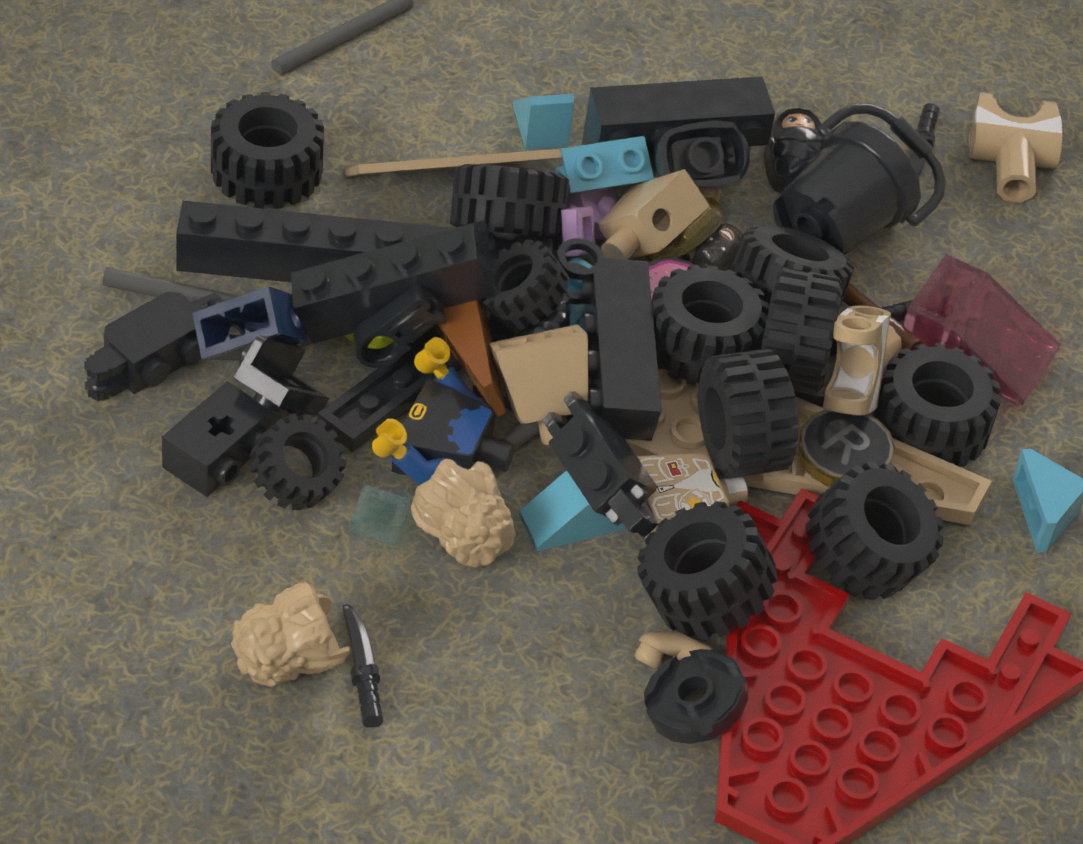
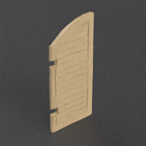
(451, 162)

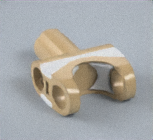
(1016, 144)
(863, 350)

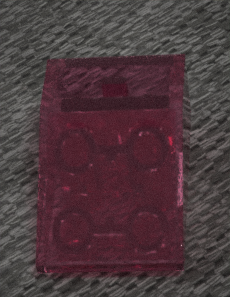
(976, 314)

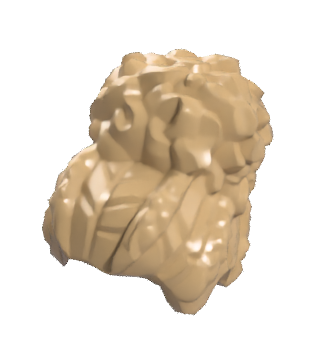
(465, 513)
(287, 637)

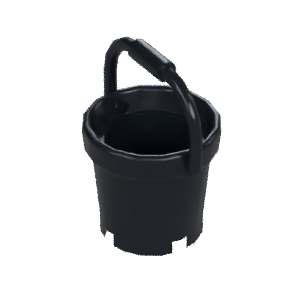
(859, 181)

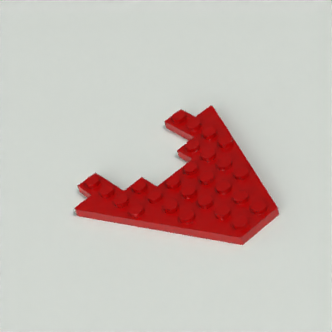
(851, 734)

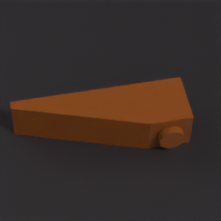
(468, 339)

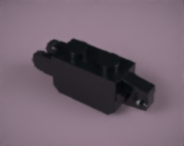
(146, 346)
(603, 466)

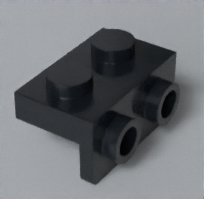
(269, 368)

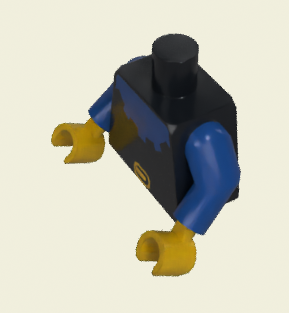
(442, 424)

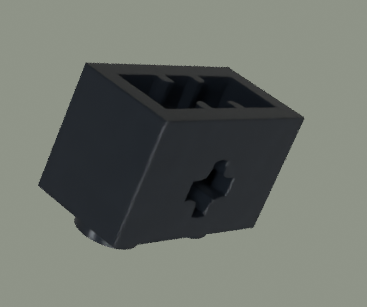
(215, 439)

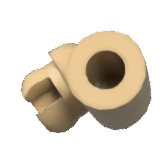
(671, 643)

